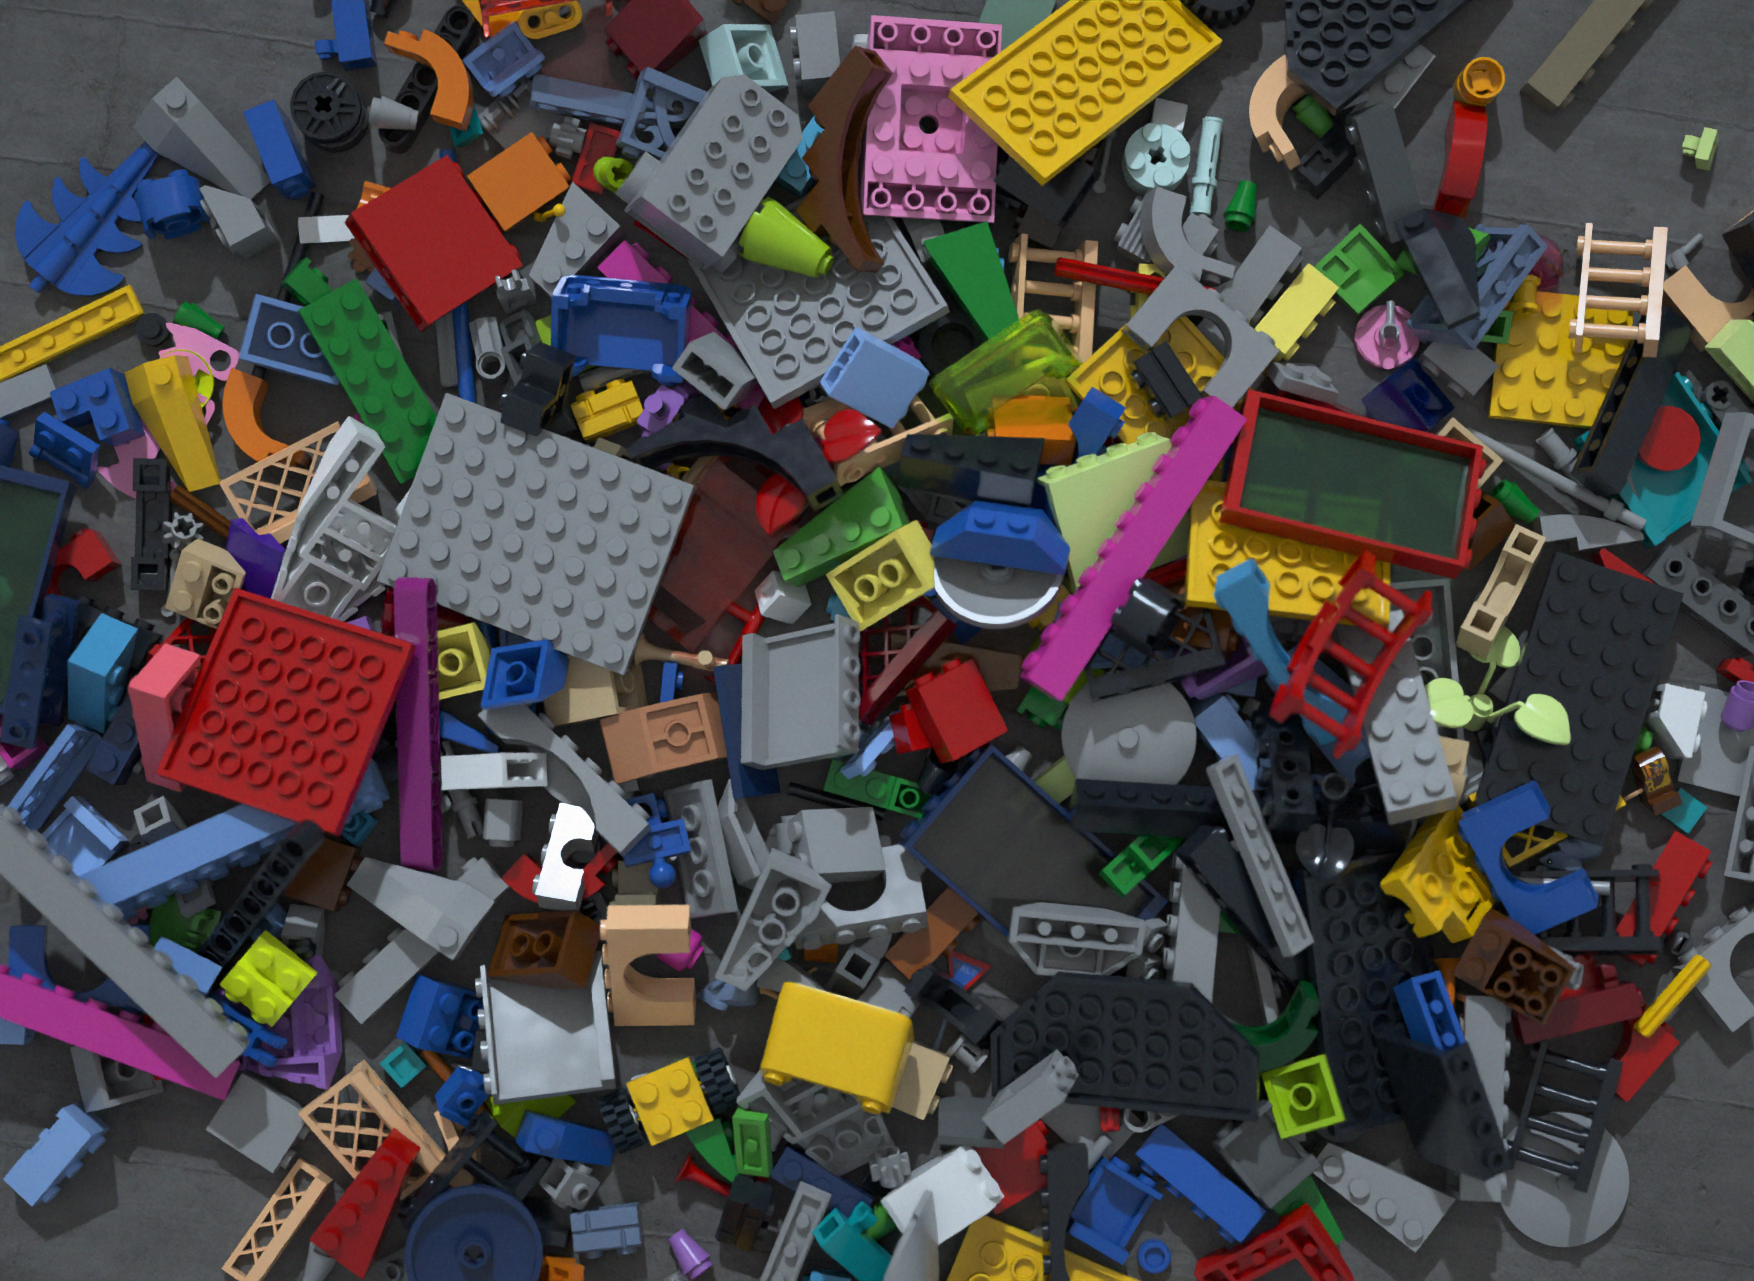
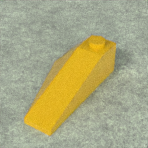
(172, 411)

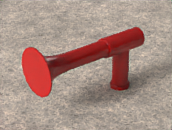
(753, 624)
(691, 1172)

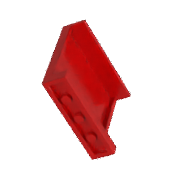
(433, 242)

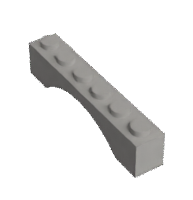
(614, 818)

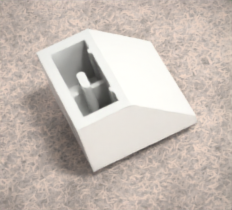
(1675, 719)

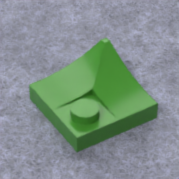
(1360, 270)

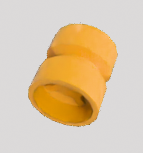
(1479, 82)

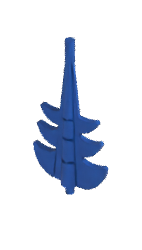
(67, 250)

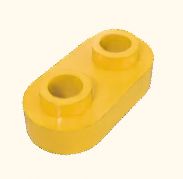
(549, 20)

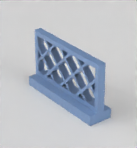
(55, 775)

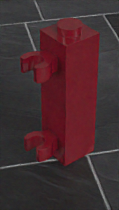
(1584, 1009)

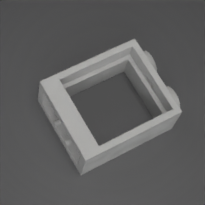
(1030, 1096)

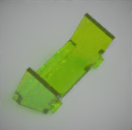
(1003, 369)

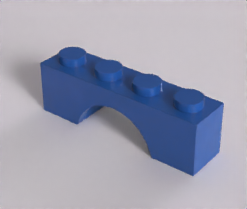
(1092, 424)

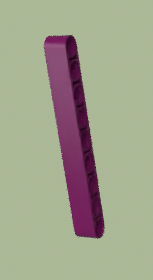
(419, 726)

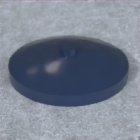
(474, 1236)

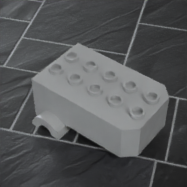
(714, 171)

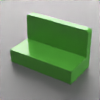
(752, 1142)

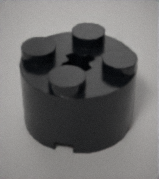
(1147, 617)

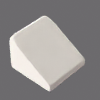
(1169, 113)

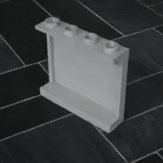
(800, 695)
(545, 1038)

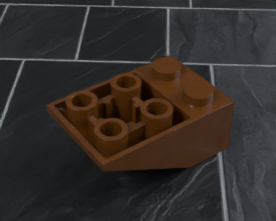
(1514, 967)

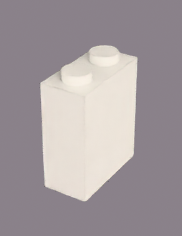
(494, 771)

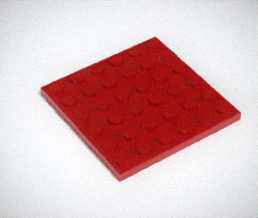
(286, 711)

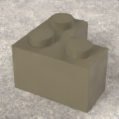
(634, 885)

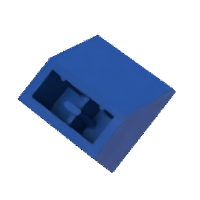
(441, 1017)

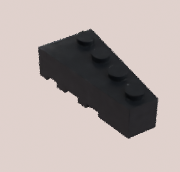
(973, 467)

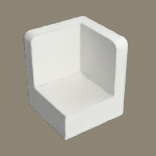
(780, 599)

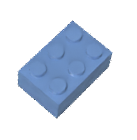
(282, 342)

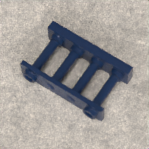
(40, 670)

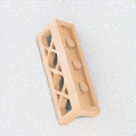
(289, 1227)

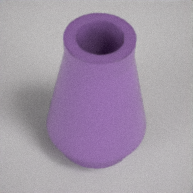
(690, 1255)

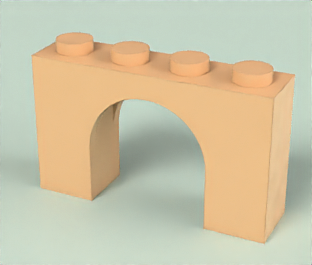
(1701, 309)
(638, 932)

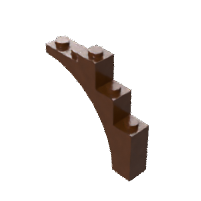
(833, 158)

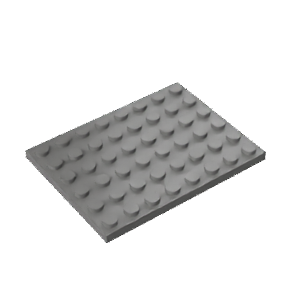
(538, 533)

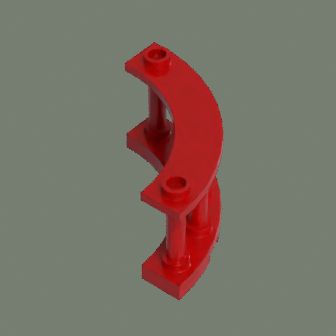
(1317, 640)

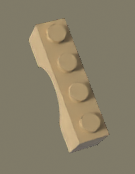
(1501, 592)

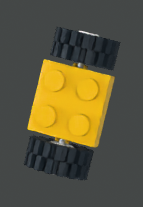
(669, 1101)

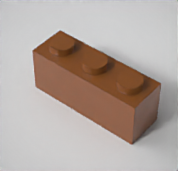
(946, 920)

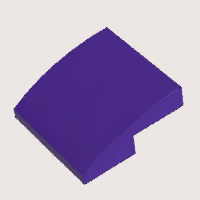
(257, 555)

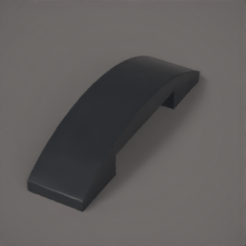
(153, 507)

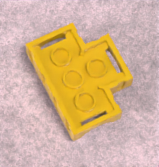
(1440, 880)

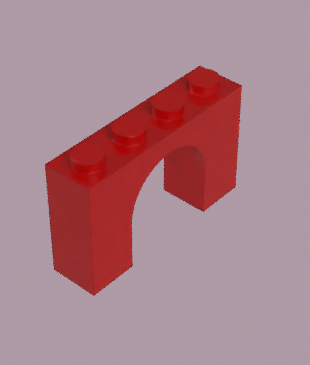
(1639, 1054)

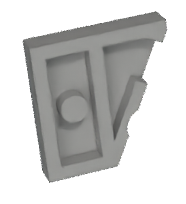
(1303, 380)

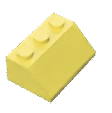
(885, 575)
(462, 660)

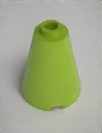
(784, 242)

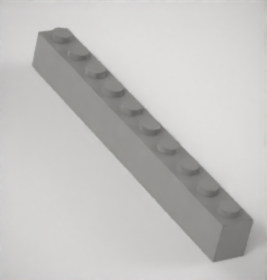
(117, 947)

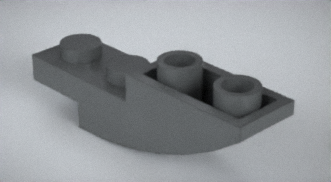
(521, 335)

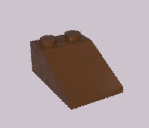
(546, 949)

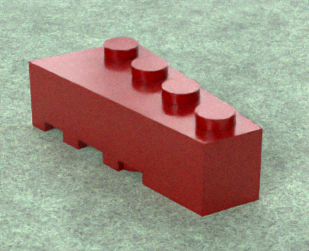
(364, 1212)

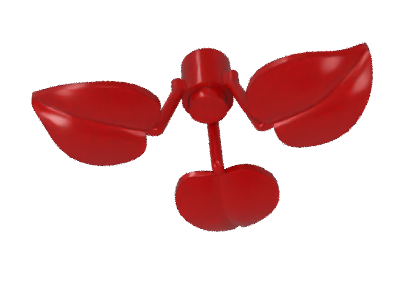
(845, 436)

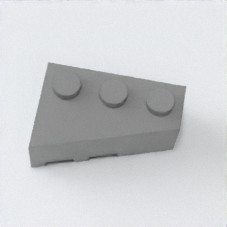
(574, 241)

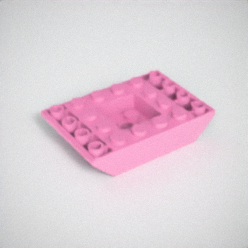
(920, 173)

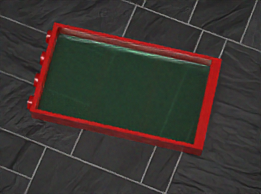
(1353, 484)

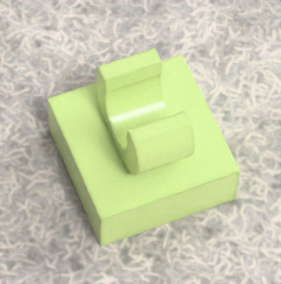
(1702, 148)

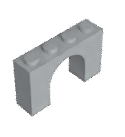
(1182, 295)
(897, 910)
(1717, 987)

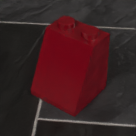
(654, 34)

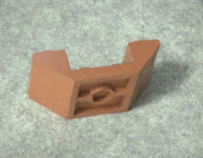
(664, 737)

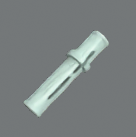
(1204, 179)

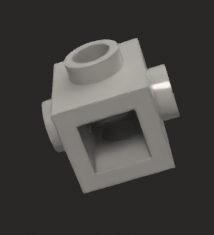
(569, 1183)

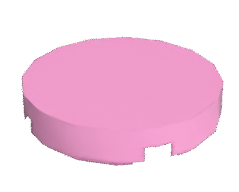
(1367, 339)

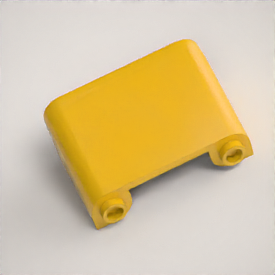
(838, 1045)

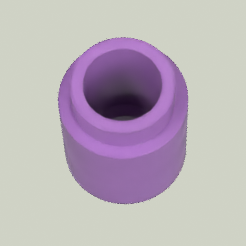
(1739, 707)

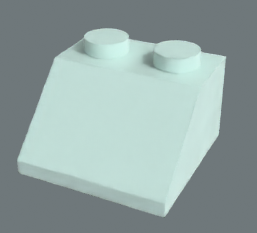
(744, 51)

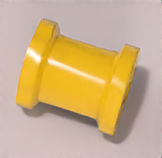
(1525, 297)

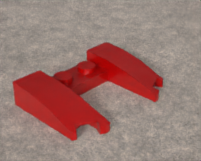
(1295, 1236)

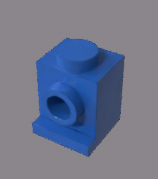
(461, 1095)

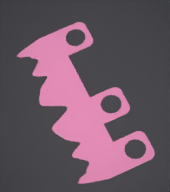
(185, 338)

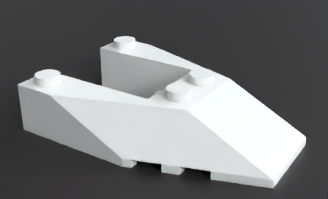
(334, 540)

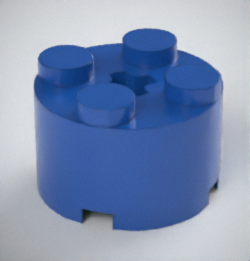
(170, 205)

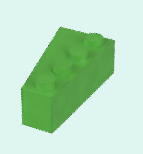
(843, 529)

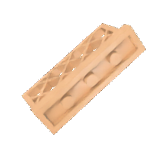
(282, 526)
(387, 1108)

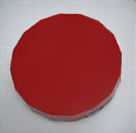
(1670, 441)

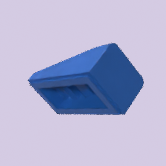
(461, 732)

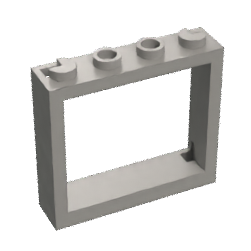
(1720, 481)

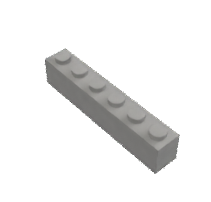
(406, 953)

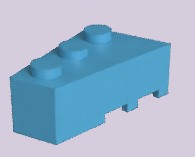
(100, 672)

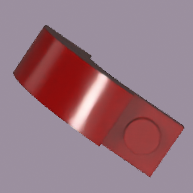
(1463, 158)
(522, 873)

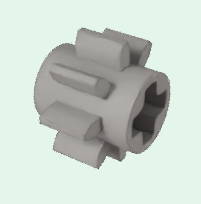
(567, 137)
(187, 526)
(889, 1166)

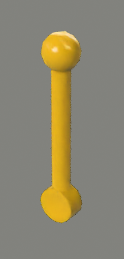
(558, 210)

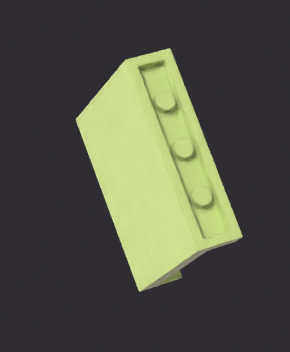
(1096, 492)

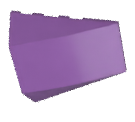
(311, 1033)

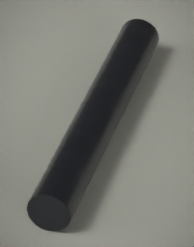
(830, 799)

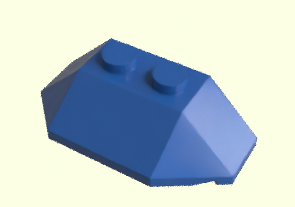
(1003, 537)

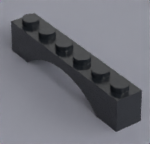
(1065, 1181)

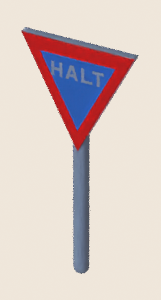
(967, 972)

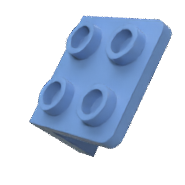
(503, 60)

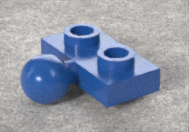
(659, 843)

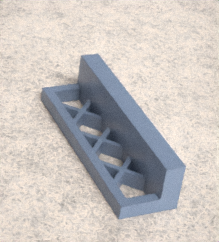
(585, 101)

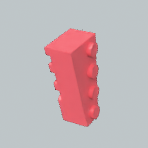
(157, 703)

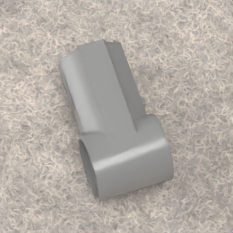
(487, 348)

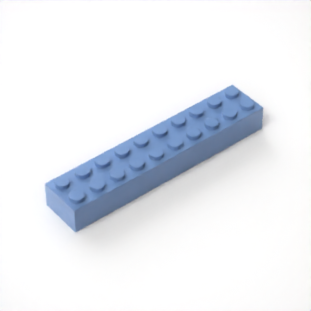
(207, 851)

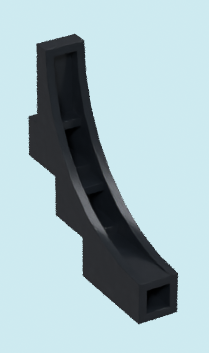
(747, 437)

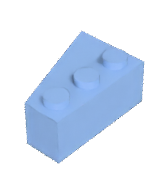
(57, 1154)

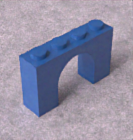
(1529, 904)
(29, 956)

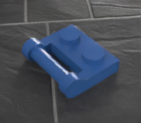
(65, 449)

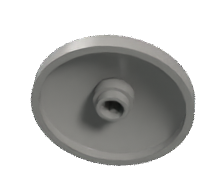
(993, 594)
(1130, 736)
(1544, 1201)

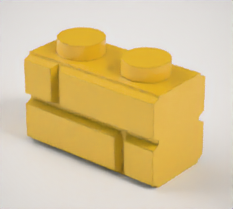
(607, 411)

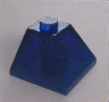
(1408, 399)

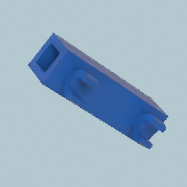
(353, 36)

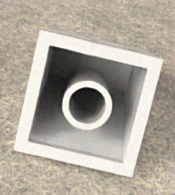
(960, 1191)

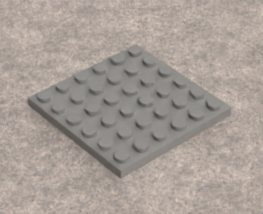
(798, 323)

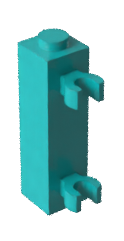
(851, 1246)

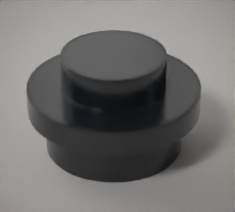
(152, 329)

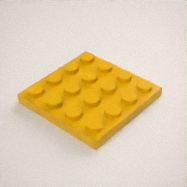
(1543, 376)

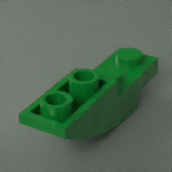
(877, 790)
(1137, 861)
(714, 1142)

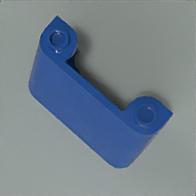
(622, 324)

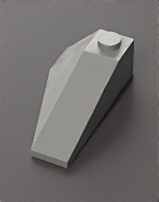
(188, 134)
(430, 906)
(778, 910)

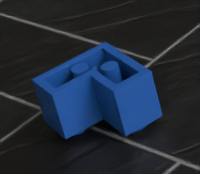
(100, 400)

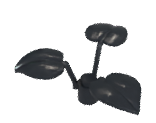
(1328, 849)

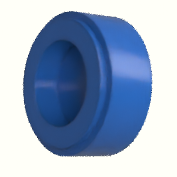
(1153, 1256)

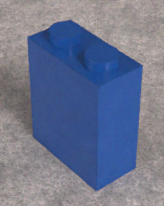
(280, 150)

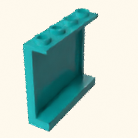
(1671, 497)

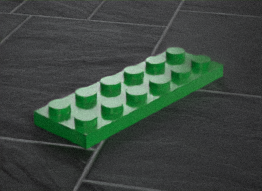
(372, 374)

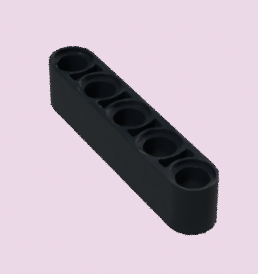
(415, 92)

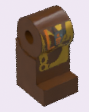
(1653, 775)

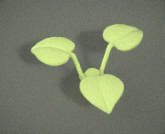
(1538, 717)

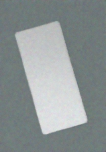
(323, 229)

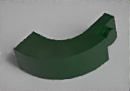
(1290, 1033)

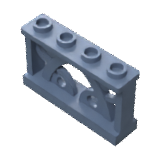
(666, 91)
(1507, 263)

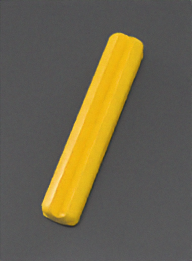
(1672, 996)

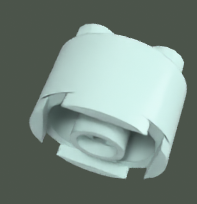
(1153, 141)

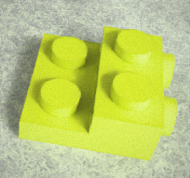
(267, 979)

